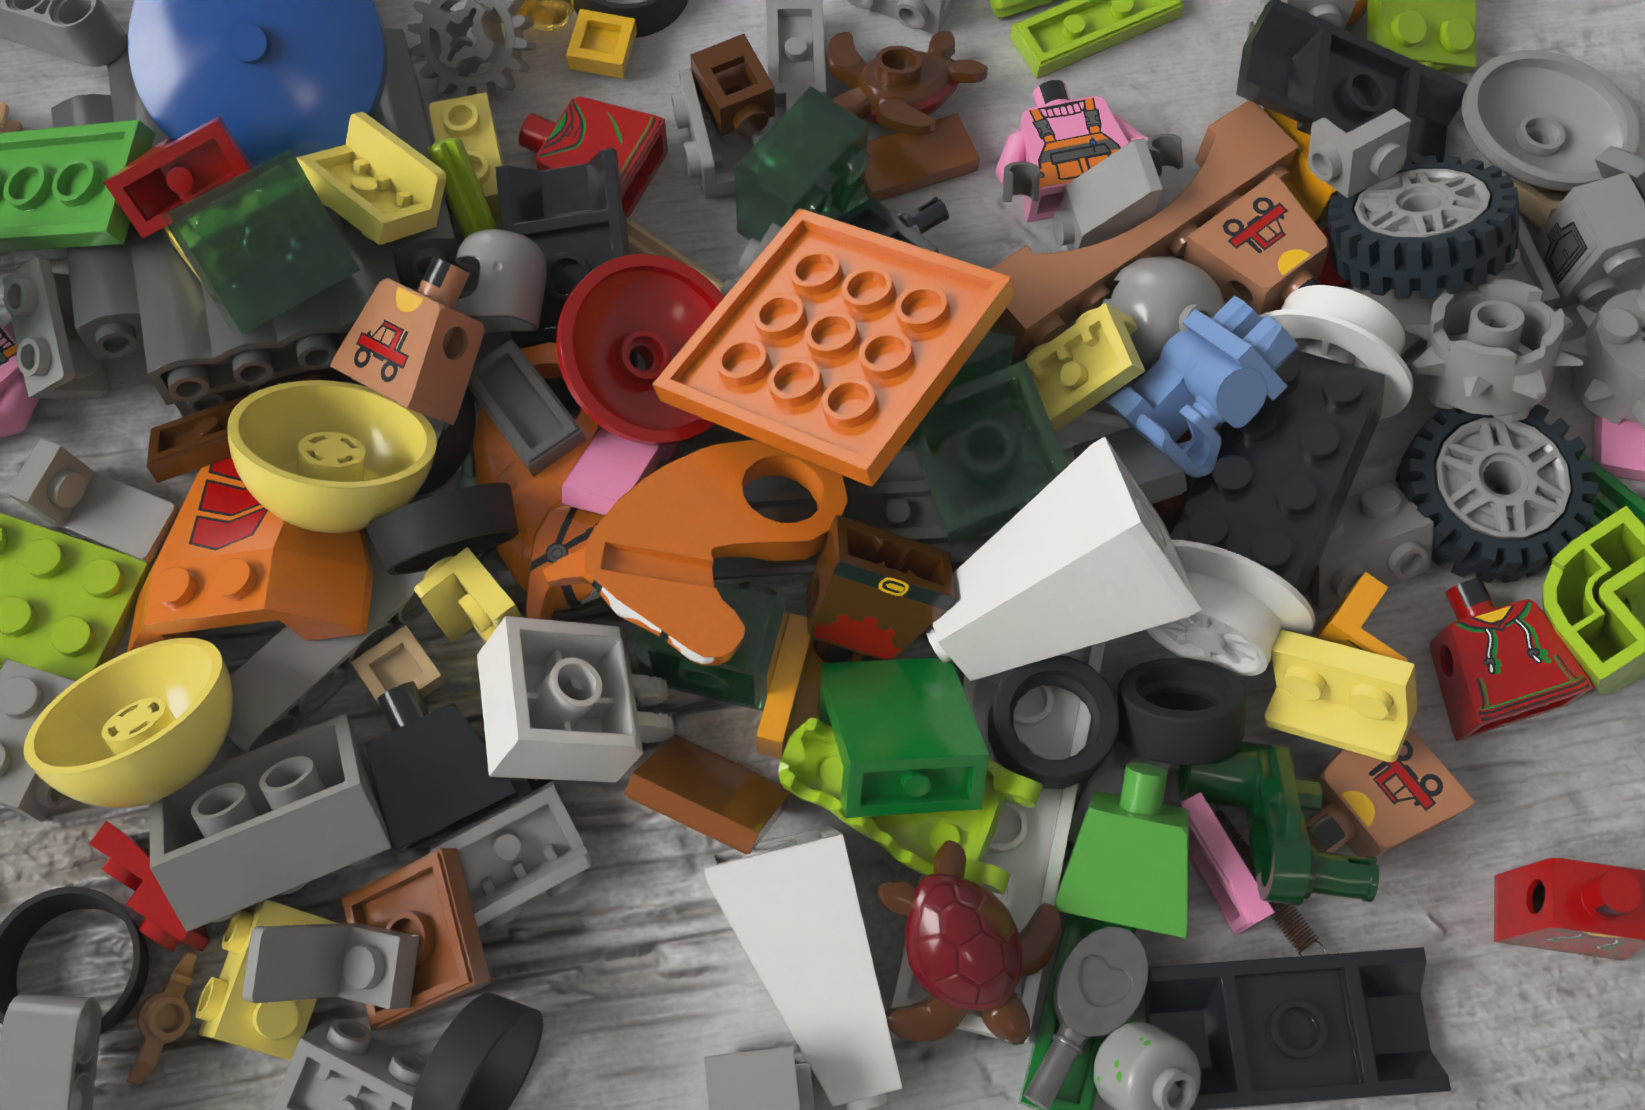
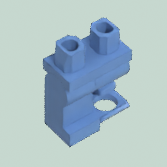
(1206, 378)

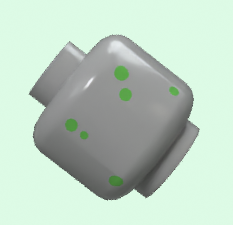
(1146, 1069)

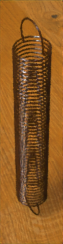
(1241, 845)

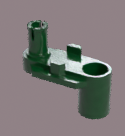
(1274, 799)

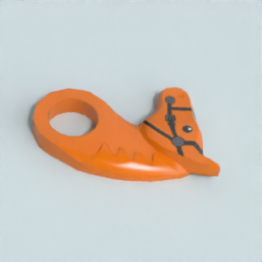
(544, 524)

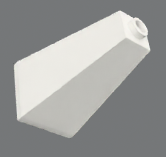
(1065, 574)
(809, 944)

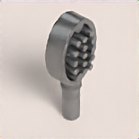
(1091, 997)

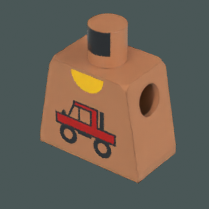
(1260, 247)
(415, 343)
(1384, 803)

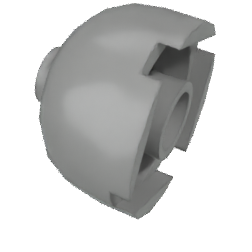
(1159, 297)

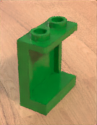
(903, 737)

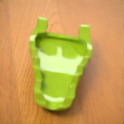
(814, 773)

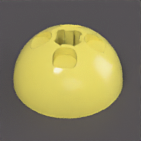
(329, 453)
(135, 725)

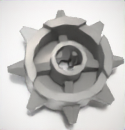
(1492, 349)
(1614, 358)

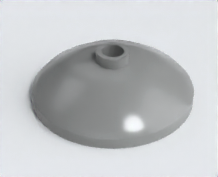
(1546, 118)

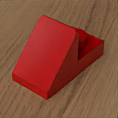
(176, 173)

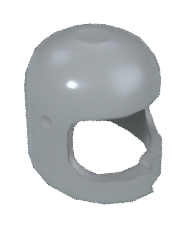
(509, 280)

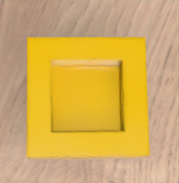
(601, 43)

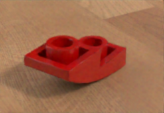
(131, 866)

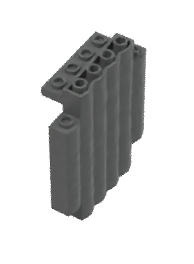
(153, 301)

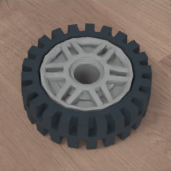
(1426, 228)
(1488, 532)

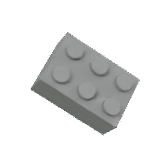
(266, 823)

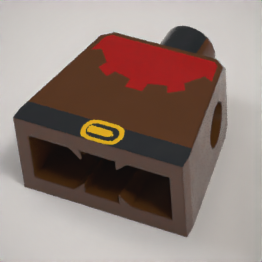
(874, 592)

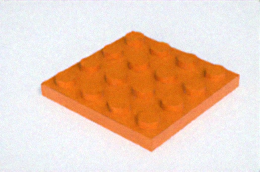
(835, 344)

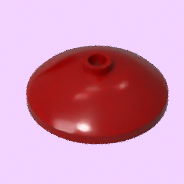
(638, 307)

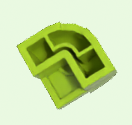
(1599, 600)

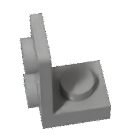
(92, 504)
(331, 961)

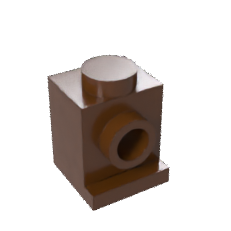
(734, 87)

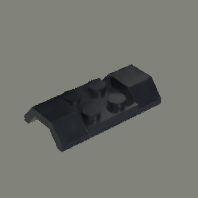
(1326, 72)
(577, 225)
(1300, 1027)

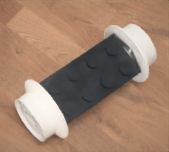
(1282, 480)

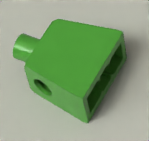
(1131, 858)

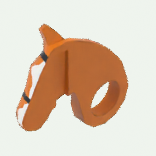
(661, 537)

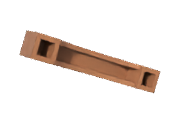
(1063, 285)

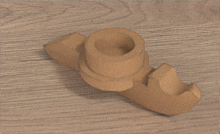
(163, 1018)

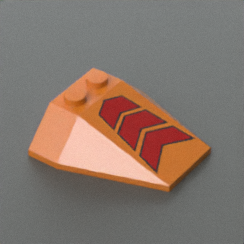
(244, 565)

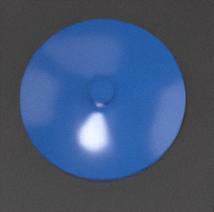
(268, 67)

